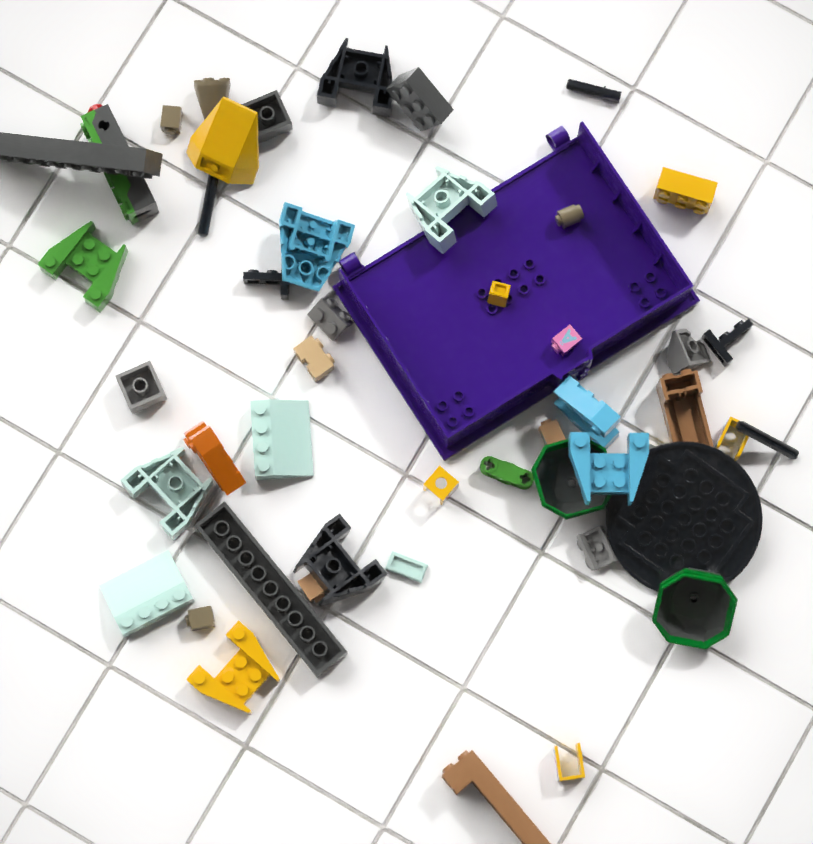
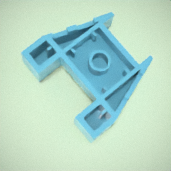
(587, 412)
(608, 471)

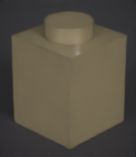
(171, 119)
(200, 618)

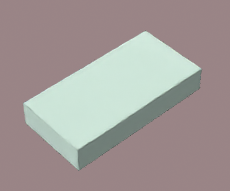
(406, 567)

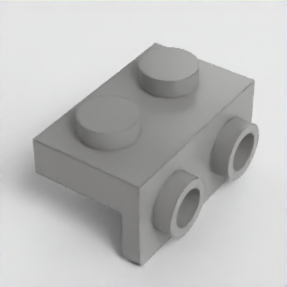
(330, 317)
(596, 548)

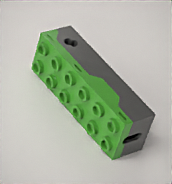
(133, 192)

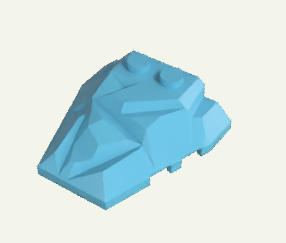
(310, 246)

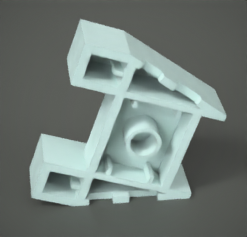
(444, 200)
(174, 484)

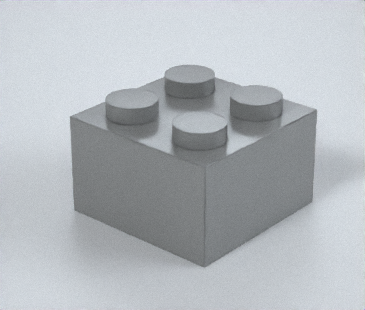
(141, 387)

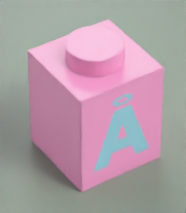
(565, 340)

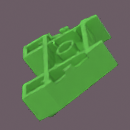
(90, 260)

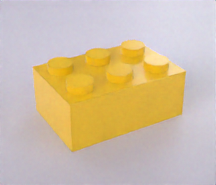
(685, 191)

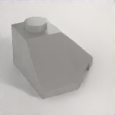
(685, 352)

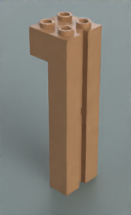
(683, 407)
(473, 770)

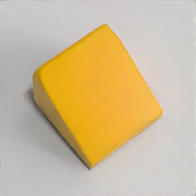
(498, 294)

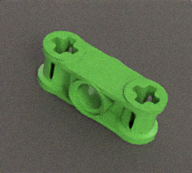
(506, 472)

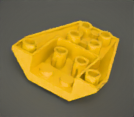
(227, 143)

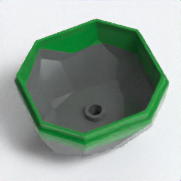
(551, 476)
(699, 620)

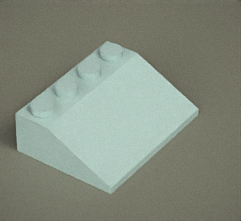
(281, 439)
(146, 593)

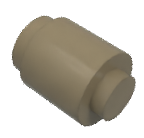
(569, 216)

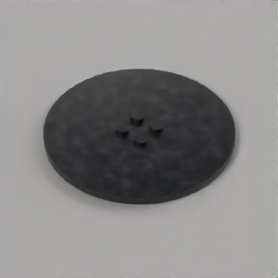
(688, 512)

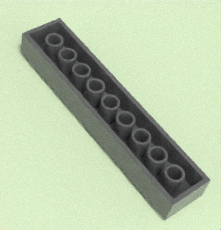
(80, 155)
(271, 589)

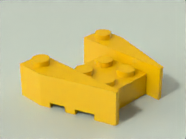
(240, 676)

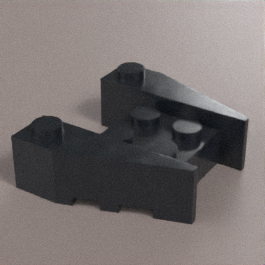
(359, 72)
(335, 568)

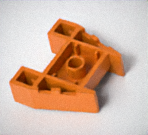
(215, 458)

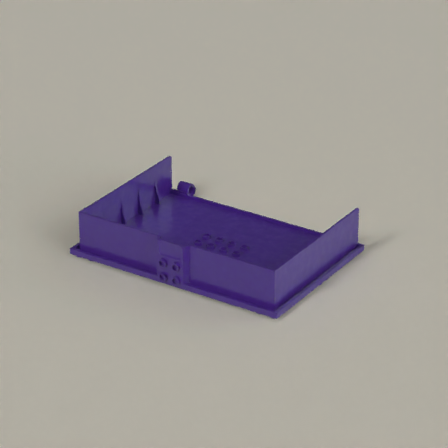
(482, 364)

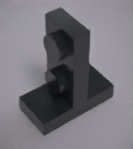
(270, 277)
(718, 346)

